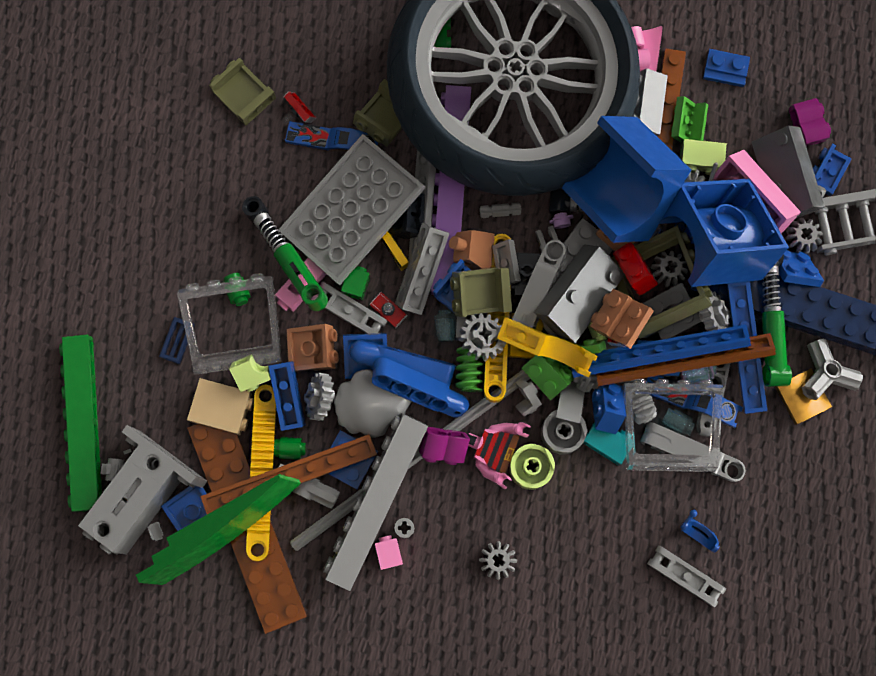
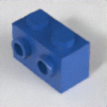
(608, 408)

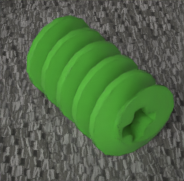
(469, 371)

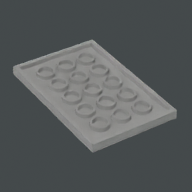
(351, 209)

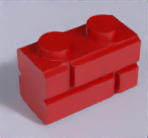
(635, 268)

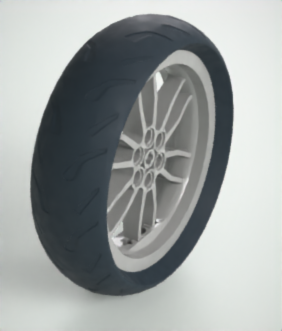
(465, 152)

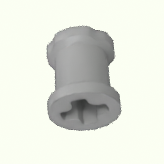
(399, 523)

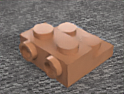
(621, 318)
(312, 347)

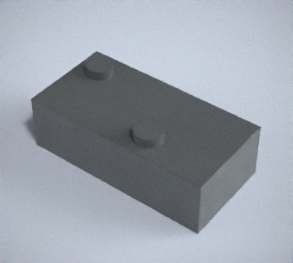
(788, 165)
(579, 292)

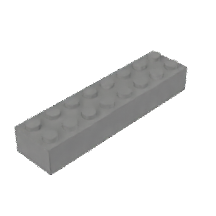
(375, 502)

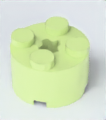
(543, 471)

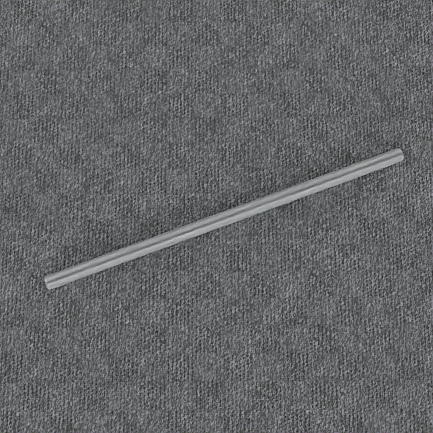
(458, 424)

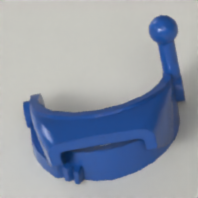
(710, 542)

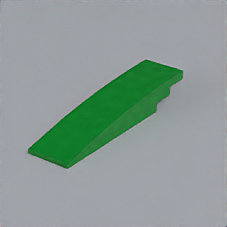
(215, 530)

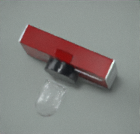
(298, 109)
(388, 310)

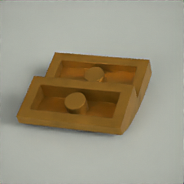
(797, 404)

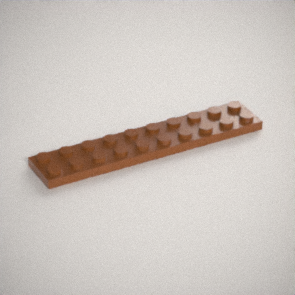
(269, 579)

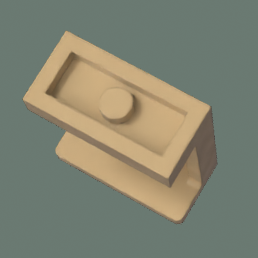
(220, 407)

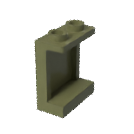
(241, 91)
(379, 117)
(481, 291)

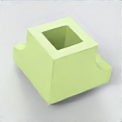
(249, 373)

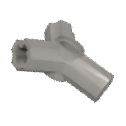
(821, 378)

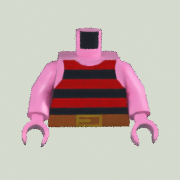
(496, 449)

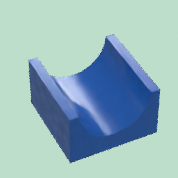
(631, 184)
(729, 230)

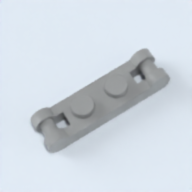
(351, 310)
(686, 576)

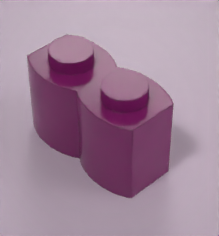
(809, 117)
(444, 445)

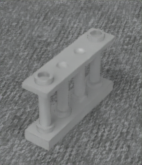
(841, 204)

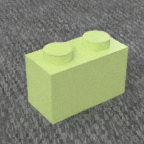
(702, 154)

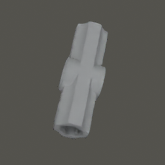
(318, 492)

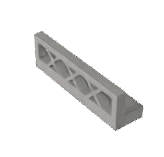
(421, 269)

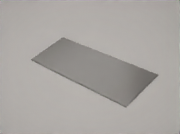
(570, 403)

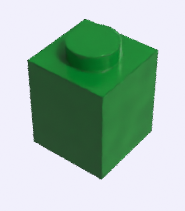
(356, 283)

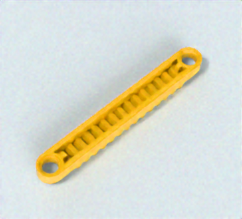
(496, 368)
(261, 462)

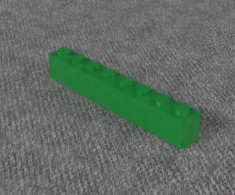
(82, 422)

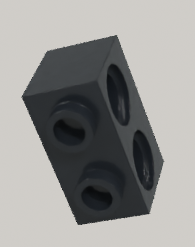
(411, 220)

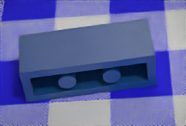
(287, 395)

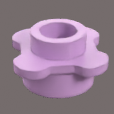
(561, 220)

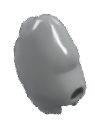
(366, 407)

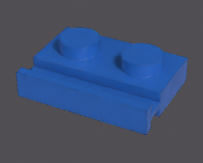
(726, 68)

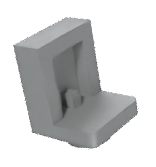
(531, 400)

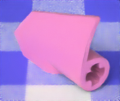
(648, 46)

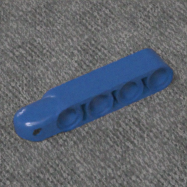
(367, 352)
(418, 387)

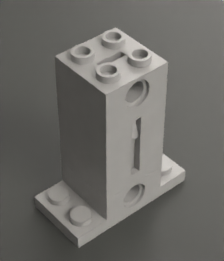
(136, 494)

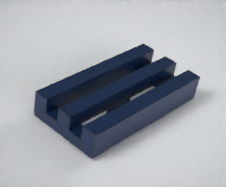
(168, 339)

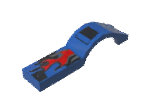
(323, 137)
(699, 403)

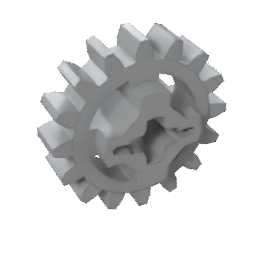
(715, 316)
(477, 344)
(319, 396)

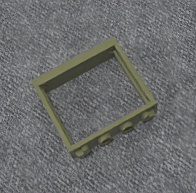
(652, 247)

